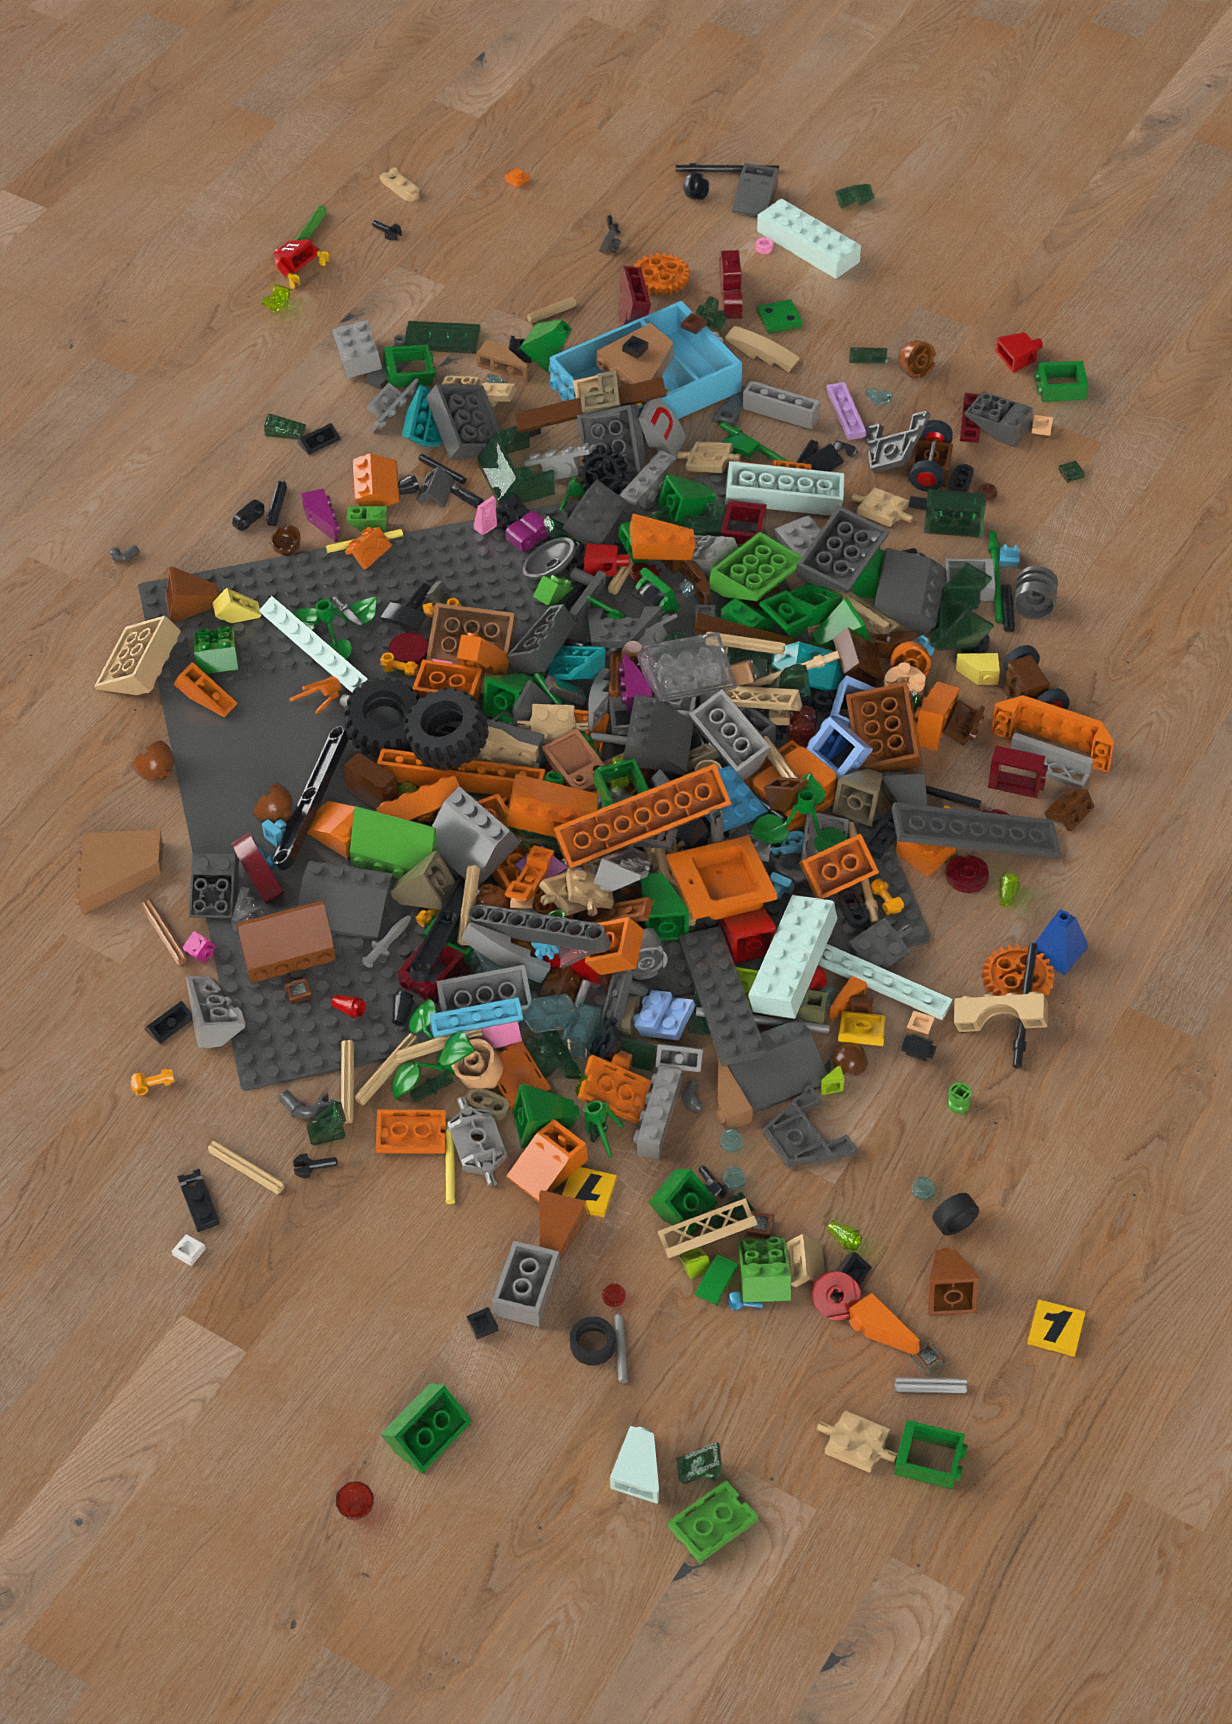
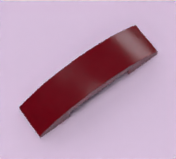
(969, 430)
(257, 868)

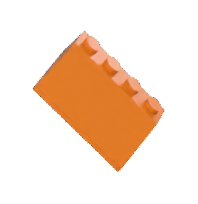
(545, 805)

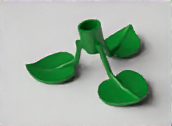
(364, 610)
(773, 830)
(456, 1049)

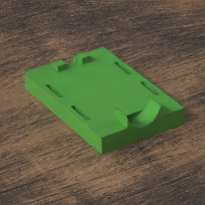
(712, 1523)

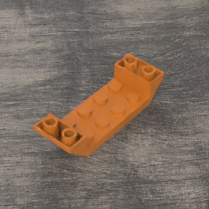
(1054, 724)

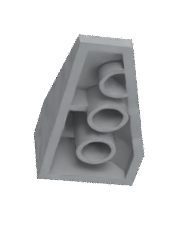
(622, 869)
(212, 1013)

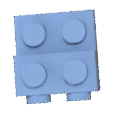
(663, 1015)

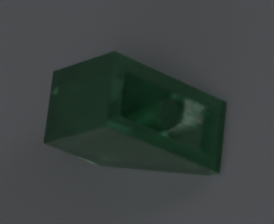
(793, 678)

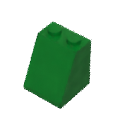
(868, 581)
(668, 913)

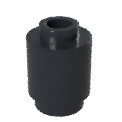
(918, 1047)

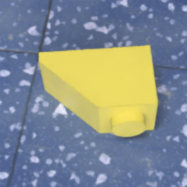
(235, 607)
(979, 667)

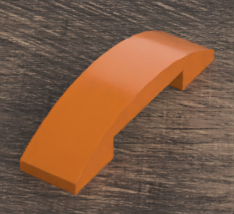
(532, 874)

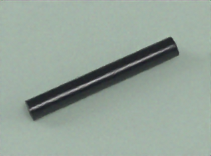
(432, 463)
(953, 797)

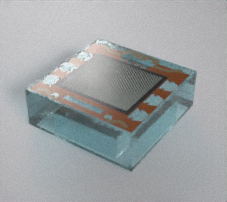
(928, 1357)

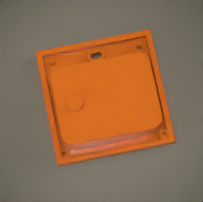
(802, 763)
(721, 878)

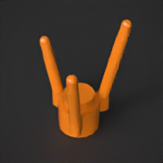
(329, 686)

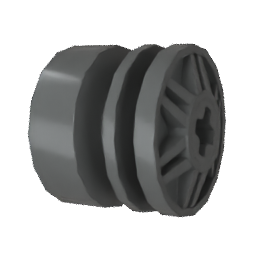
(1035, 592)

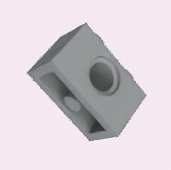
(679, 1057)

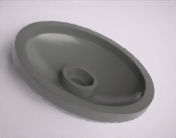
(549, 558)

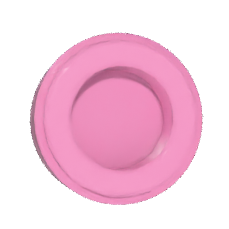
(764, 245)

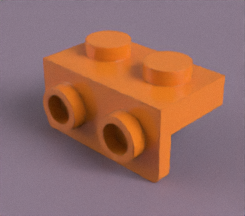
(369, 546)

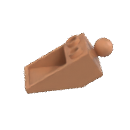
(574, 760)

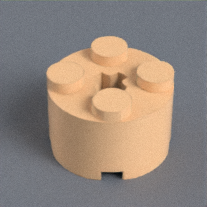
(908, 674)
(481, 1067)

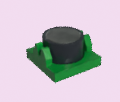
(655, 592)

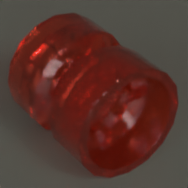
(802, 725)

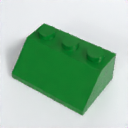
(426, 1427)

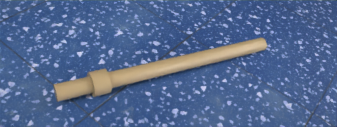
(818, 661)
(870, 902)

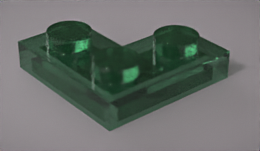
(710, 524)

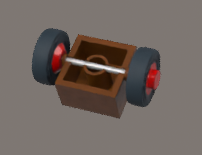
(932, 457)
(1027, 679)

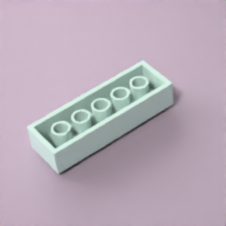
(808, 238)
(785, 488)
(793, 956)

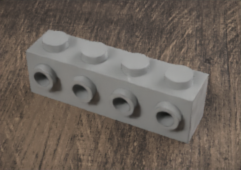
(781, 404)
(659, 1112)

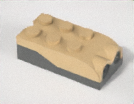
(512, 746)

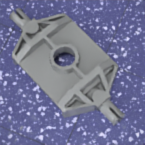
(477, 1156)

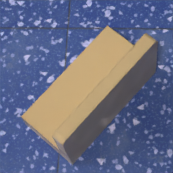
(805, 1259)

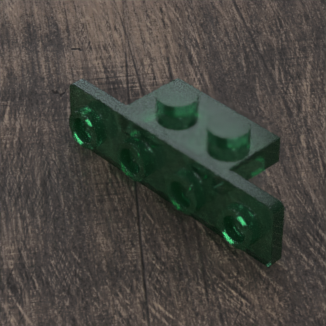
(550, 1052)

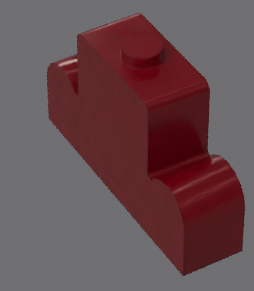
(731, 283)
(634, 297)

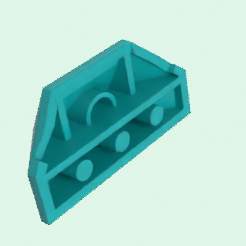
(420, 423)
(577, 662)
(823, 678)

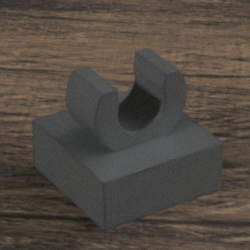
(610, 242)
(438, 593)

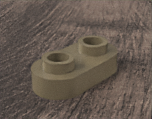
(632, 1007)
(490, 1101)

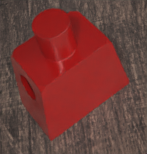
(1018, 350)
(603, 558)

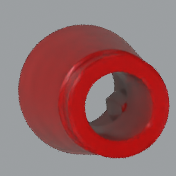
(349, 1005)

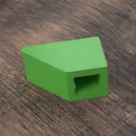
(368, 516)
(553, 589)

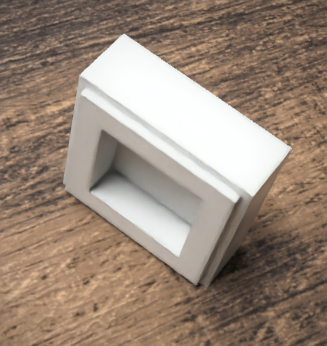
(188, 1250)

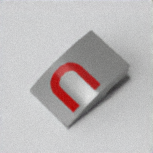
(661, 427)

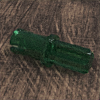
(431, 1086)

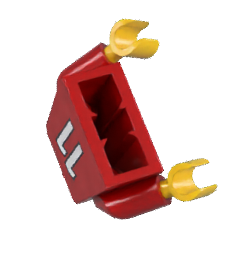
(294, 256)

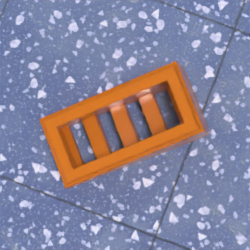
(854, 987)

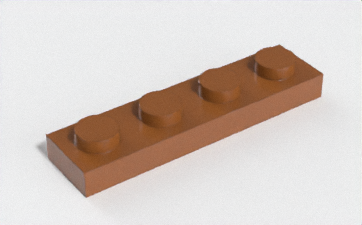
(636, 909)

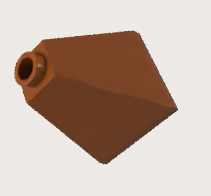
(188, 594)
(560, 1220)
(952, 1284)

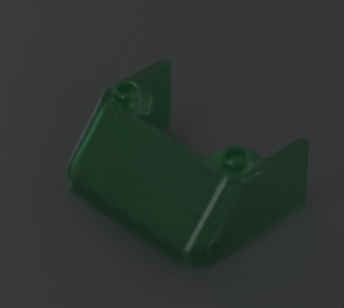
(504, 478)
(956, 623)

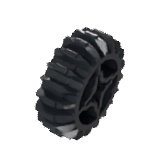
(608, 456)

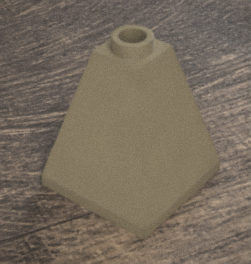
(858, 796)
(425, 884)

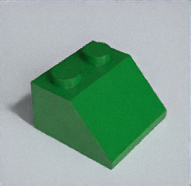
(787, 613)
(747, 614)
(682, 1198)

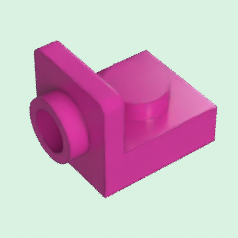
(199, 947)

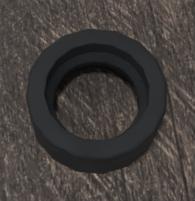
(955, 1214)
(592, 1324)

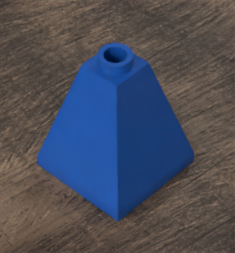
(1062, 942)

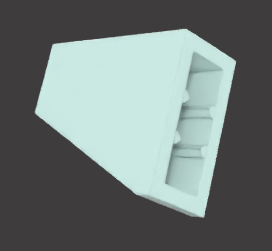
(636, 1466)

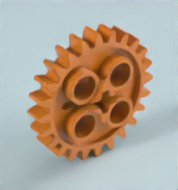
(663, 273)
(1006, 971)

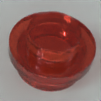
(613, 1295)

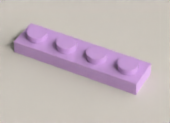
(846, 411)

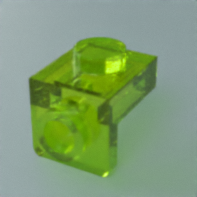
(278, 299)

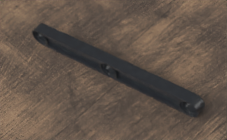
(311, 798)
(439, 934)

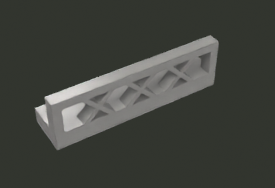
(1056, 757)

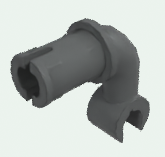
(796, 876)
(299, 1109)

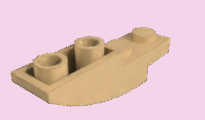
(494, 391)

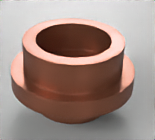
(988, 489)

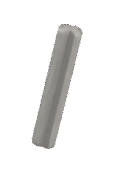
(932, 1385)

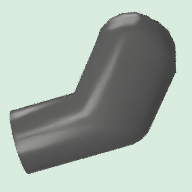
(125, 555)
(690, 1099)

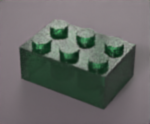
(955, 513)

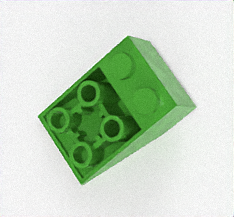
(764, 1270)

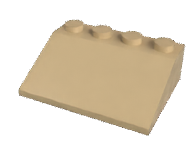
(139, 657)

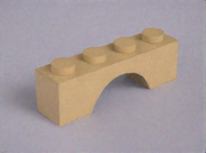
(973, 1012)

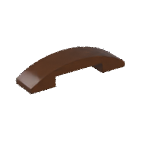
(693, 574)

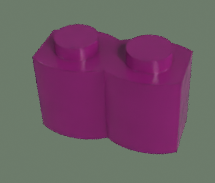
(527, 531)

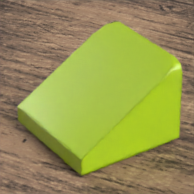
(832, 1082)
(695, 1262)

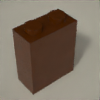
(858, 657)
(370, 781)

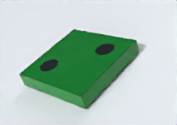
(779, 316)

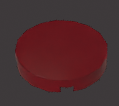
(409, 647)
(967, 874)

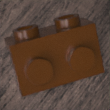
(963, 722)
(1071, 807)
(560, 982)

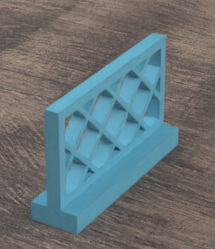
(476, 1017)

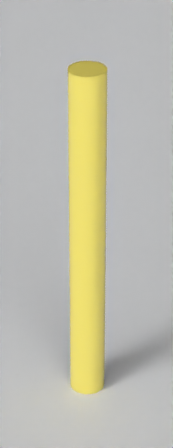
(344, 545)
(450, 1167)

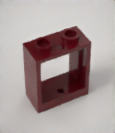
(743, 512)
(1013, 782)
(450, 957)

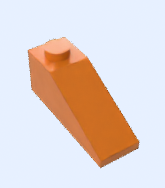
(204, 690)
(881, 1325)

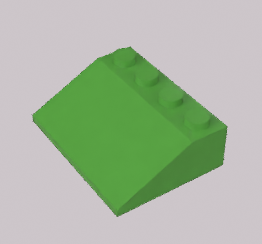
(753, 569)
(389, 842)

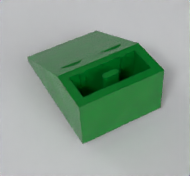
(215, 650)

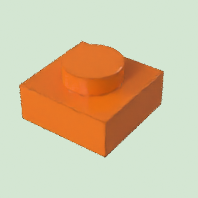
(517, 177)

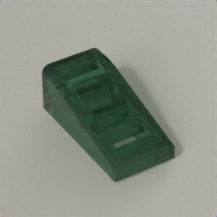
(277, 427)

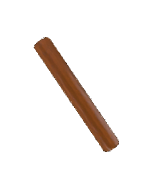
(614, 678)

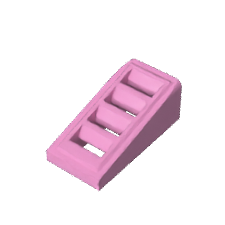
(486, 516)

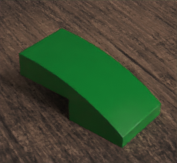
(742, 445)
(716, 1279)

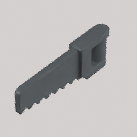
(730, 411)

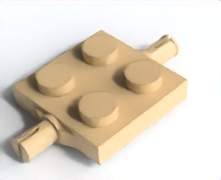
(708, 457)
(882, 507)
(552, 721)
(584, 890)
(557, 893)
(857, 1441)

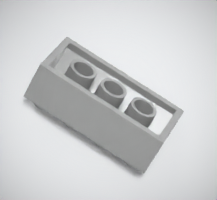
(731, 734)
(485, 988)

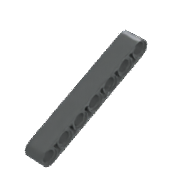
(542, 928)

